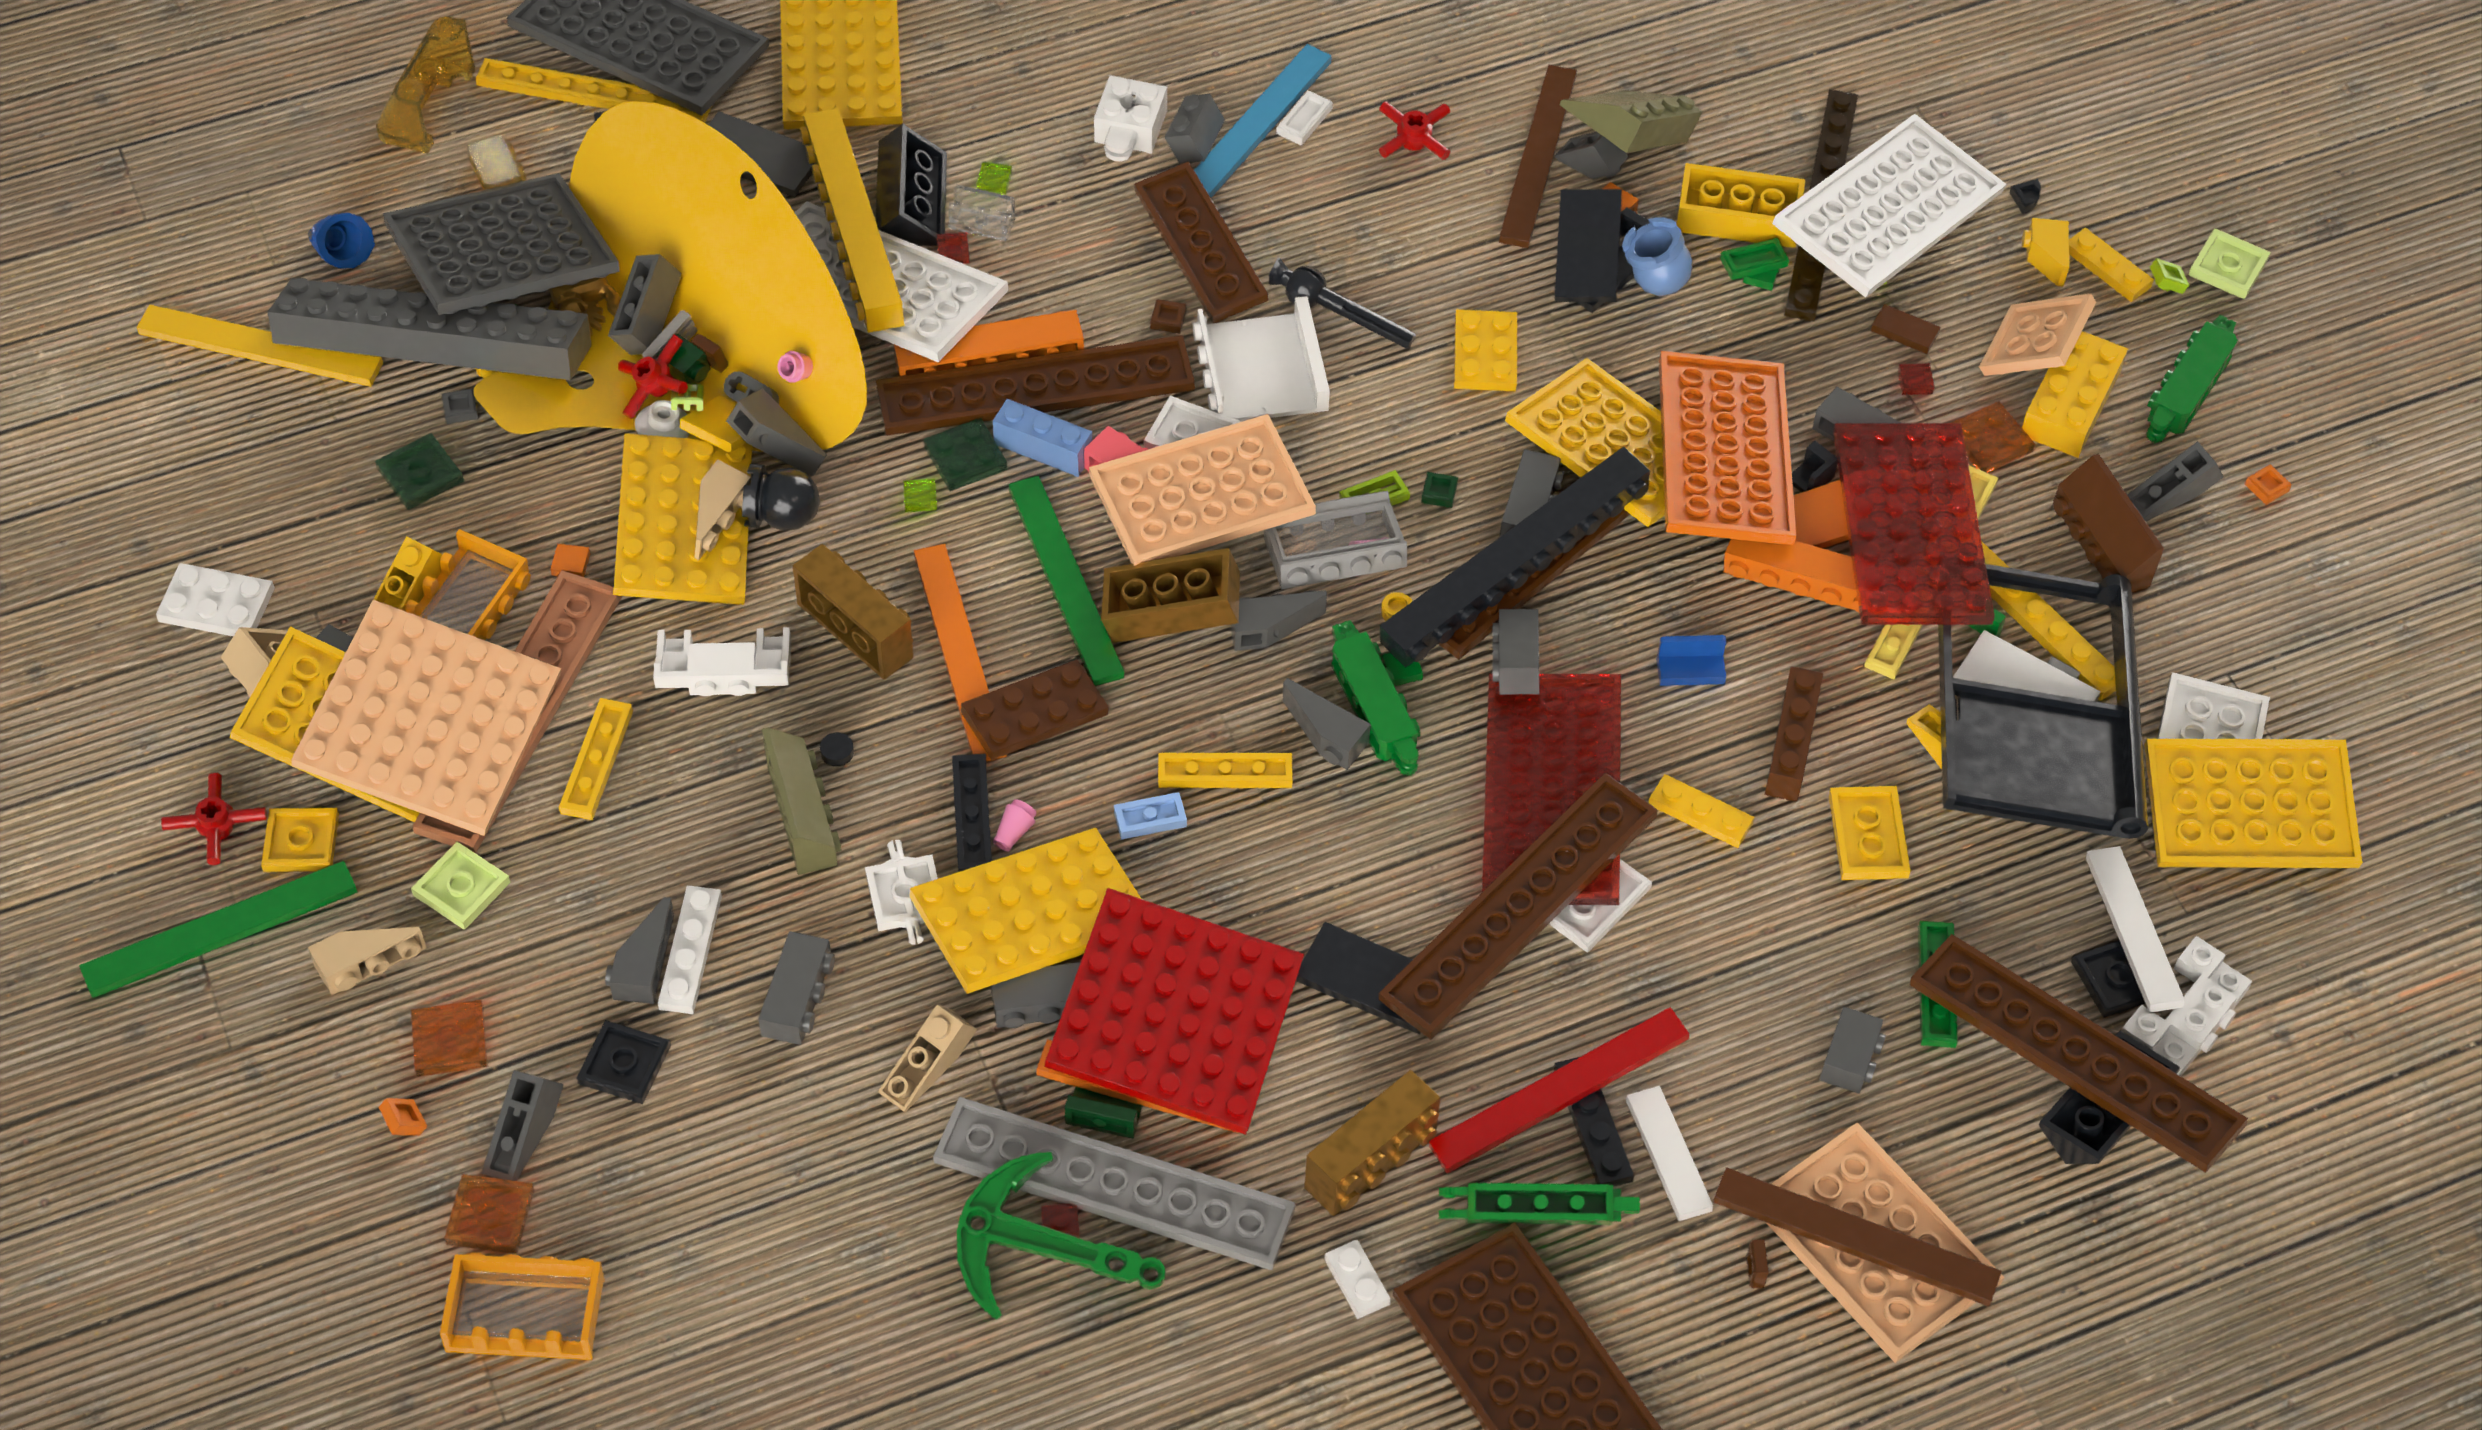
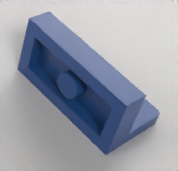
(1691, 660)

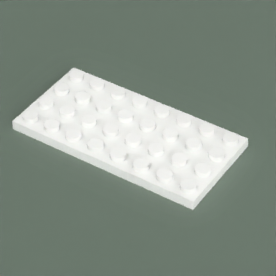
(1889, 205)
(936, 293)

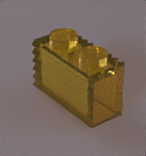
(495, 162)

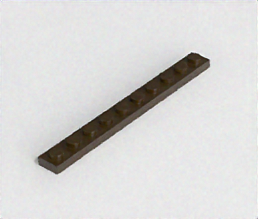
(1830, 157)

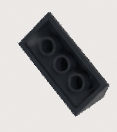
(2084, 1130)

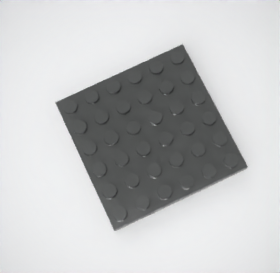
(500, 243)

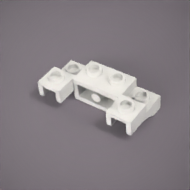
(722, 666)
(2205, 1008)

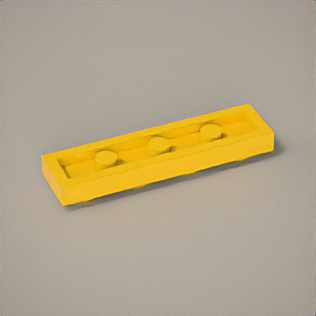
(596, 759)
(1225, 770)

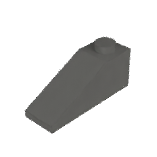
(2176, 482)
(1331, 729)
(641, 957)
(521, 1124)

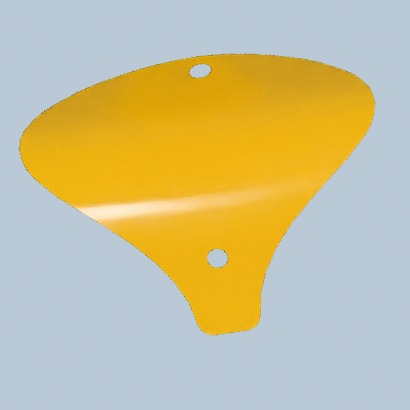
(747, 280)

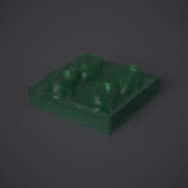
(965, 454)
(419, 471)

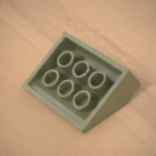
(1637, 118)

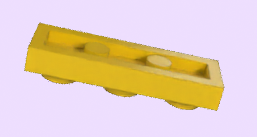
(2109, 265)
(1701, 811)

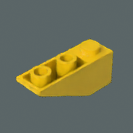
(407, 574)

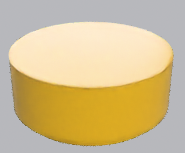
(1394, 603)

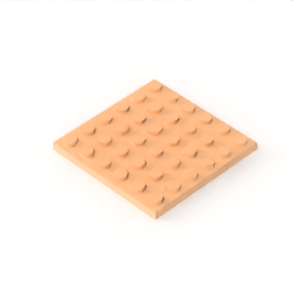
(427, 717)

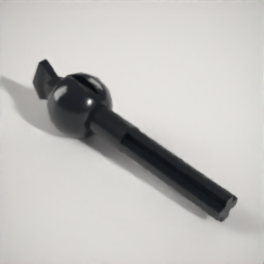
(1311, 283)

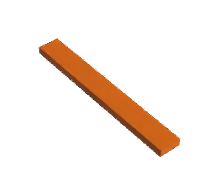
(952, 632)

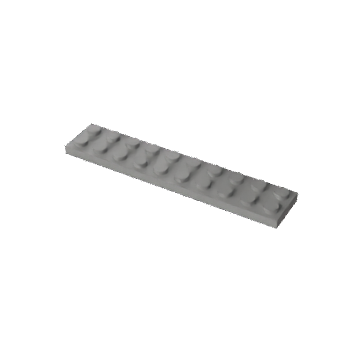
(1120, 1183)

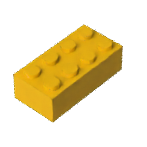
(1735, 203)
(2074, 395)

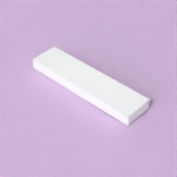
(1669, 1153)

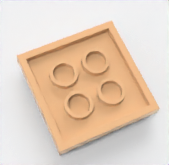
(2037, 334)

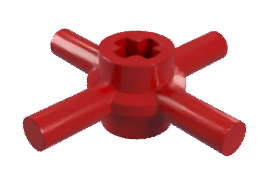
(1414, 130)
(652, 376)
(214, 818)

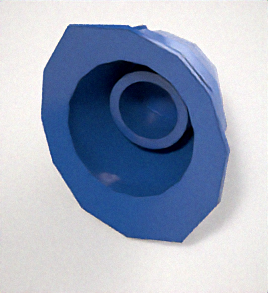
(342, 240)

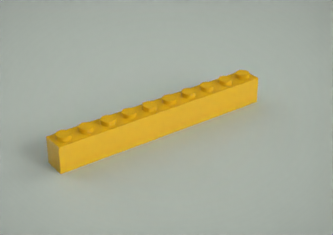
(852, 220)

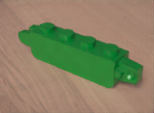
(2192, 379)
(1374, 697)
(1539, 1204)

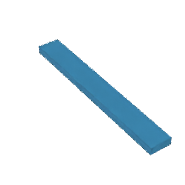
(1261, 118)

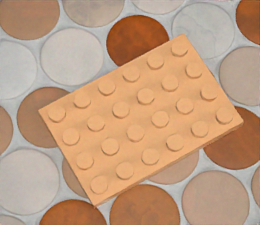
(1202, 490)
(1866, 1182)

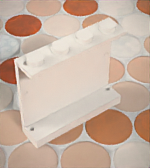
(1263, 365)

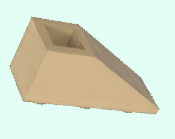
(718, 502)
(359, 954)
(927, 1057)

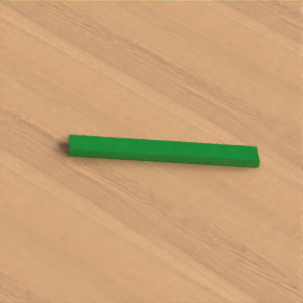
(1066, 581)
(217, 929)

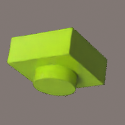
(2169, 276)

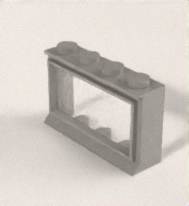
(1338, 542)

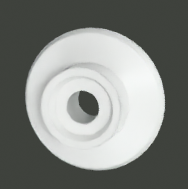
(660, 420)

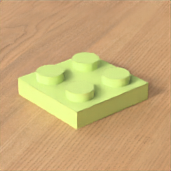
(2229, 263)
(460, 885)

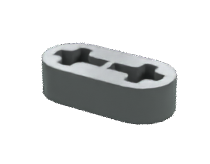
(749, 382)

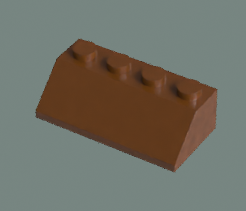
(2108, 524)

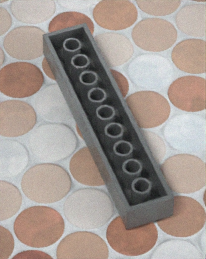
(409, 328)

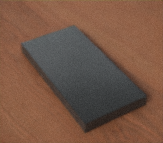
(777, 155)

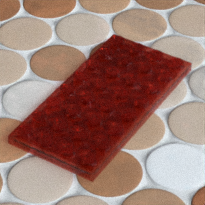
(1912, 524)
(1542, 760)

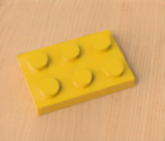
(1485, 350)
(1869, 833)

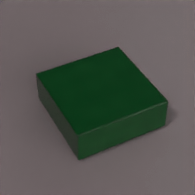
(1439, 489)

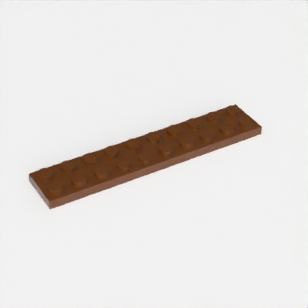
(1038, 382)
(1517, 906)
(2079, 1053)

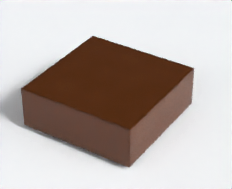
(1168, 316)
(713, 352)
(1757, 1263)

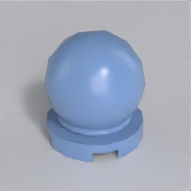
(1658, 256)

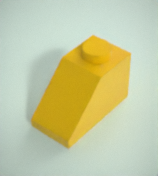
(2048, 248)

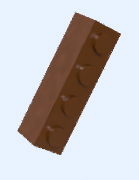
(1794, 734)

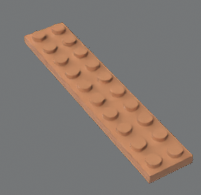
(558, 635)

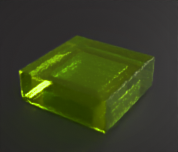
(994, 177)
(920, 495)

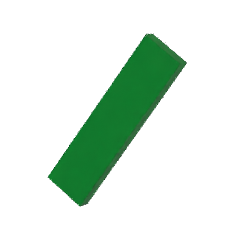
(1937, 1023)

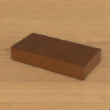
(1905, 329)

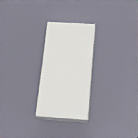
(1304, 117)

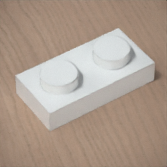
(1357, 1279)

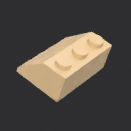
(251, 653)

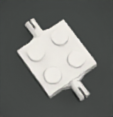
(891, 886)

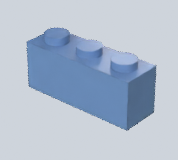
(1041, 437)

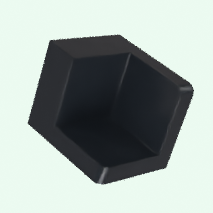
(1817, 468)

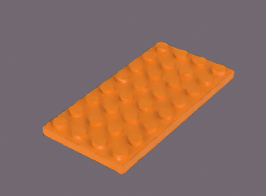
(1726, 448)

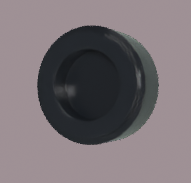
(836, 749)

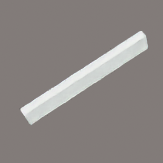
(2135, 929)

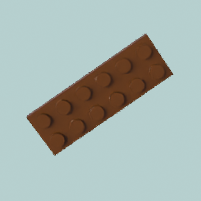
(1201, 242)

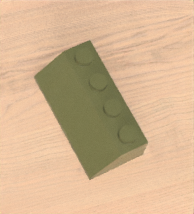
(800, 801)

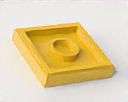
(712, 425)
(299, 839)

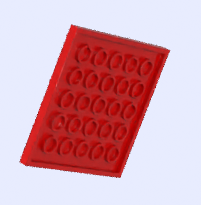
(1175, 1011)

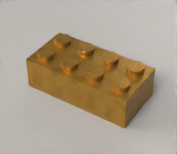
(1171, 595)
(853, 611)
(1372, 1143)

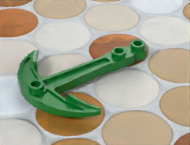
(1029, 1237)

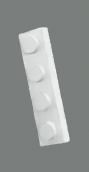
(689, 950)

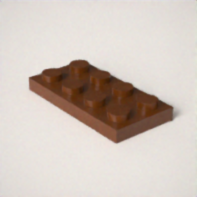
(1034, 709)

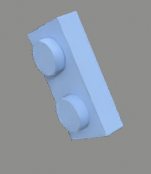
(1150, 815)

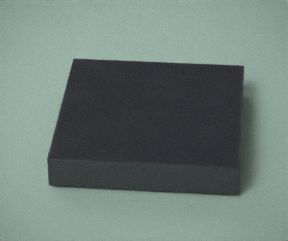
(2108, 978)
(623, 1062)

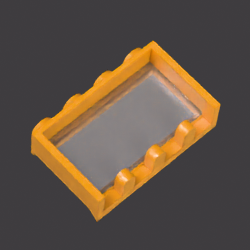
(473, 587)
(522, 1306)

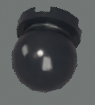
(782, 498)

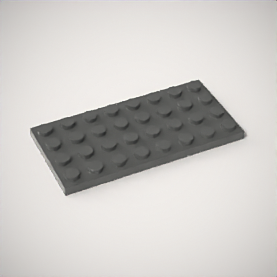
(650, 43)

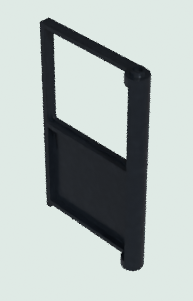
(2044, 752)

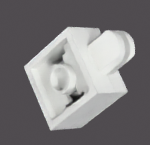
(1128, 121)

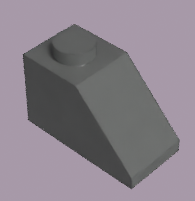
(1592, 156)

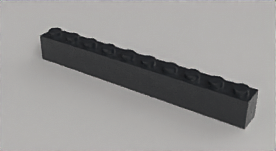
(1514, 557)

